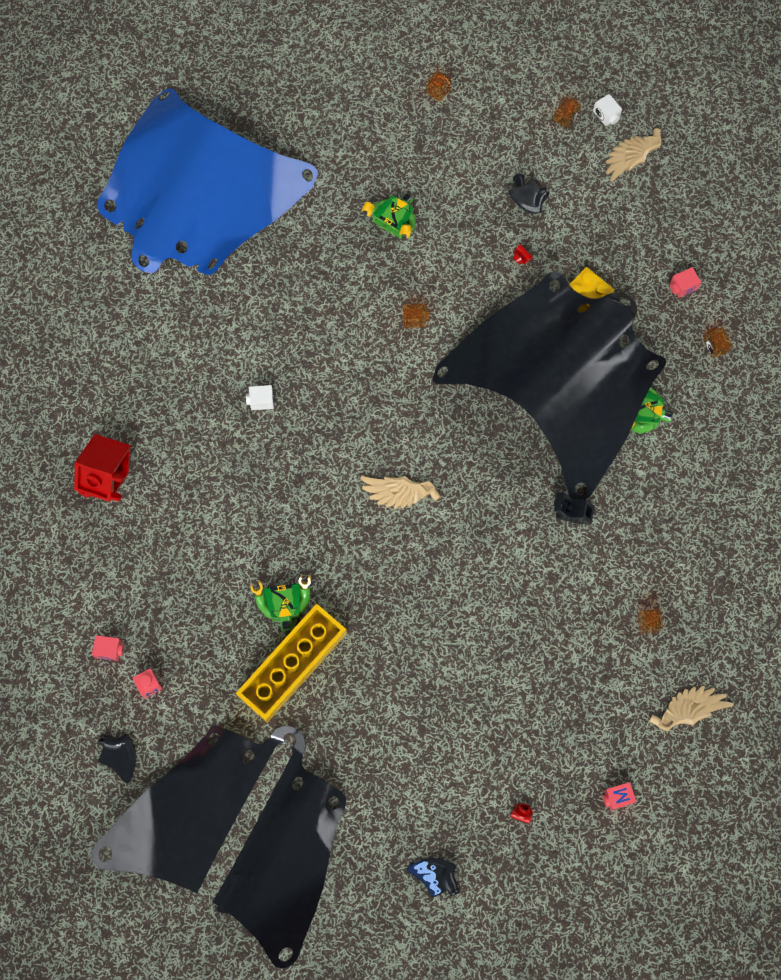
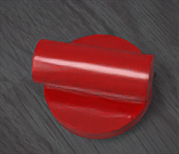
(521, 255)
(522, 812)

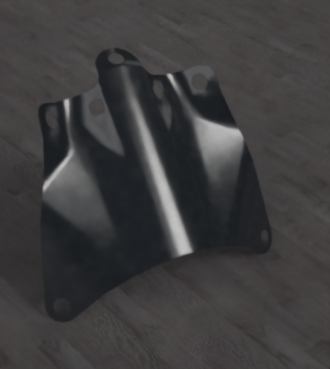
(563, 372)
(189, 812)

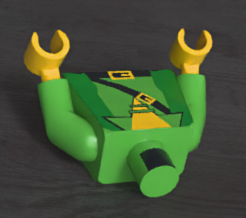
(393, 215)
(651, 413)
(283, 601)

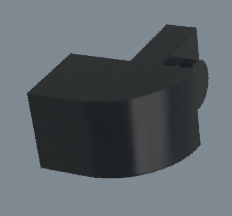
(573, 510)

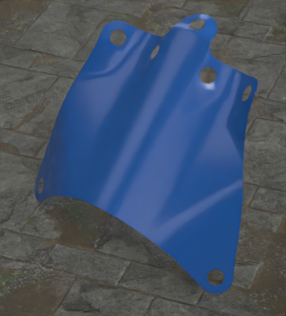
(196, 186)

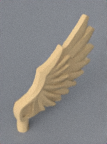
(632, 153)
(398, 491)
(690, 708)

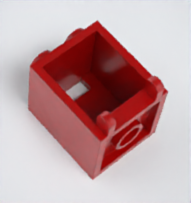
(102, 468)

